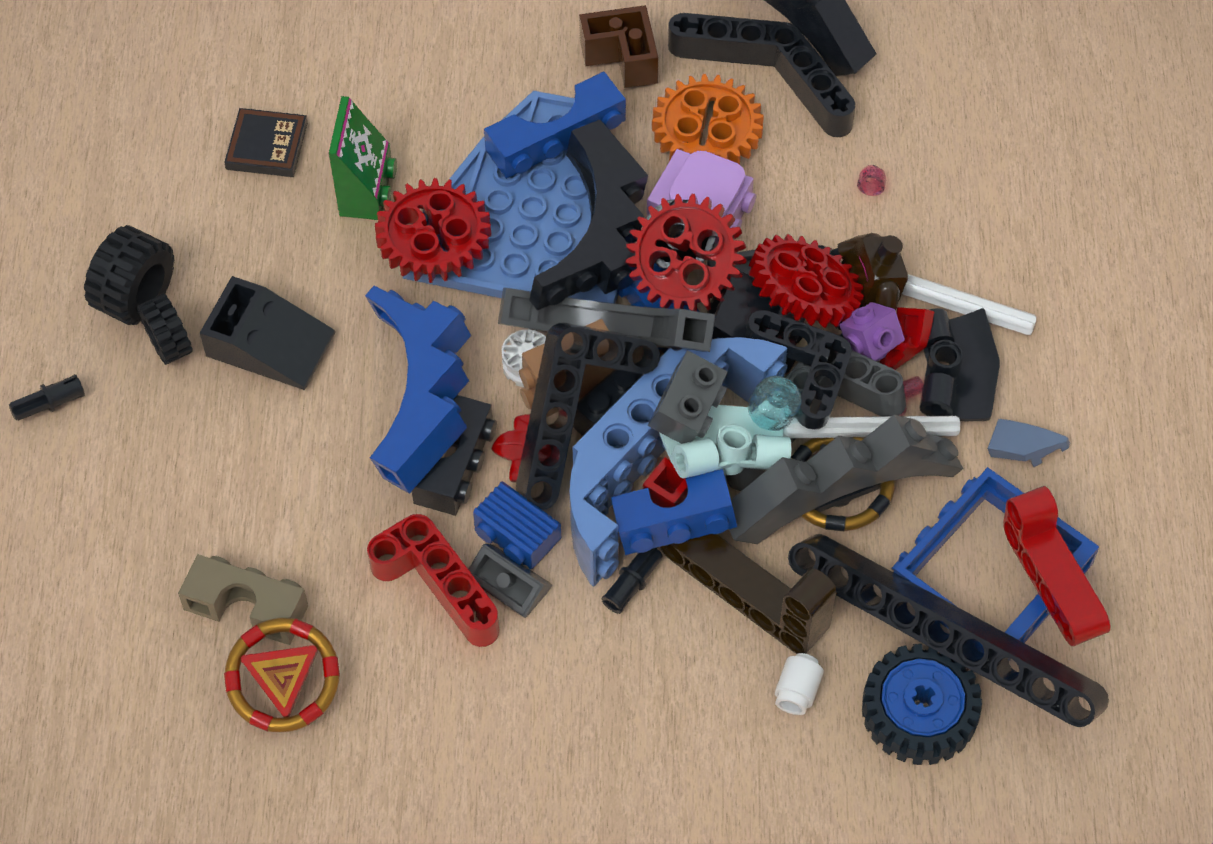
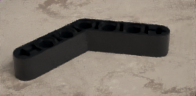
(768, 45)

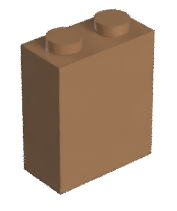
(531, 364)

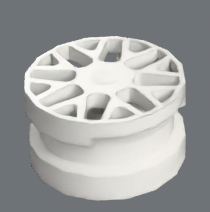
(512, 358)

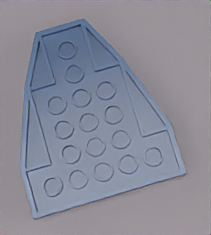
(532, 214)

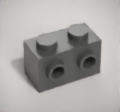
(688, 399)

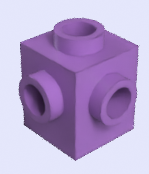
(873, 330)

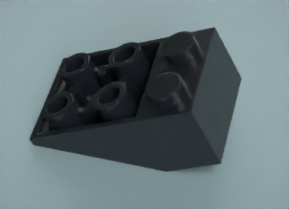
(265, 334)

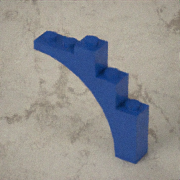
(428, 415)

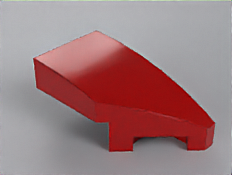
(916, 328)

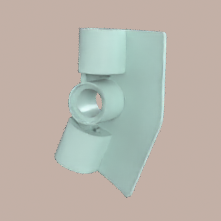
(729, 445)

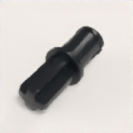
(47, 398)
(631, 580)

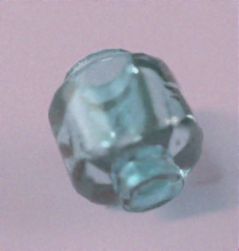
(774, 403)

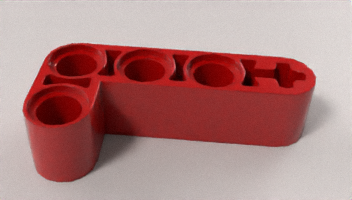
(1057, 577)
(443, 581)

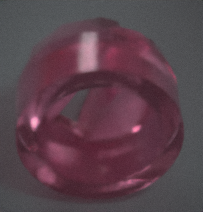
(877, 182)

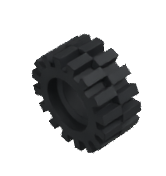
(164, 328)

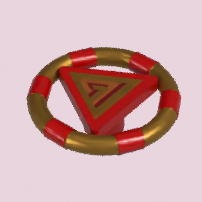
(281, 674)

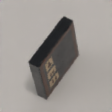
(266, 142)

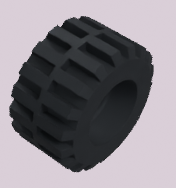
(128, 272)

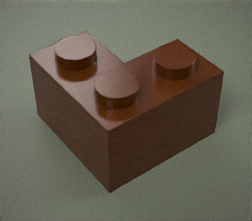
(623, 38)

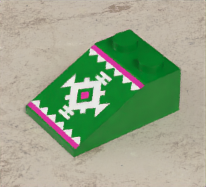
(359, 164)

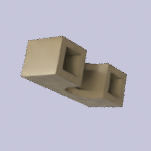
(216, 584)

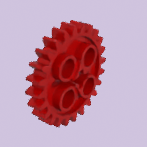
(459, 216)
(699, 224)
(805, 280)

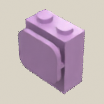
(706, 177)

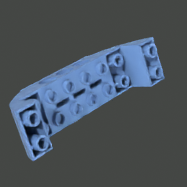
(625, 448)

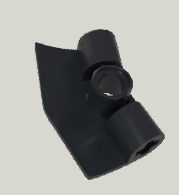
(970, 381)

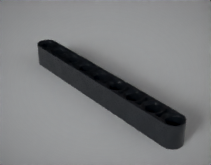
(963, 630)

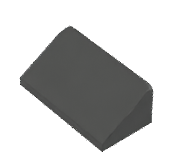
(508, 581)

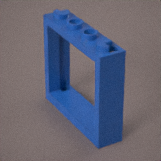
(996, 491)

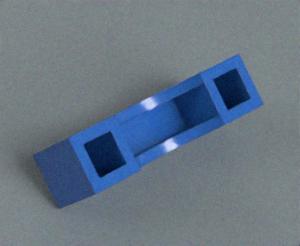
(520, 144)

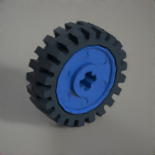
(916, 729)

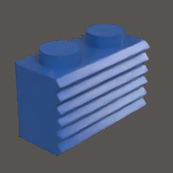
(516, 526)

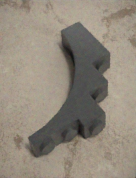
(845, 465)

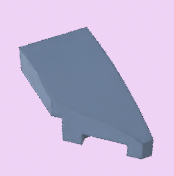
(1024, 442)

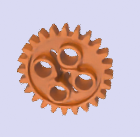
(683, 115)

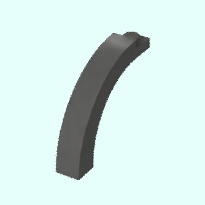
(662, 326)

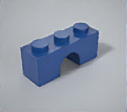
(649, 526)

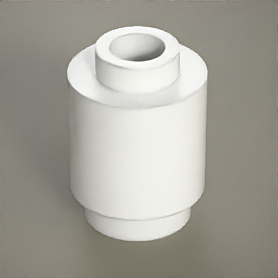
(798, 684)

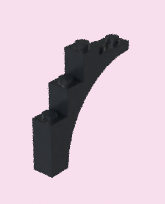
(831, 31)
(613, 189)

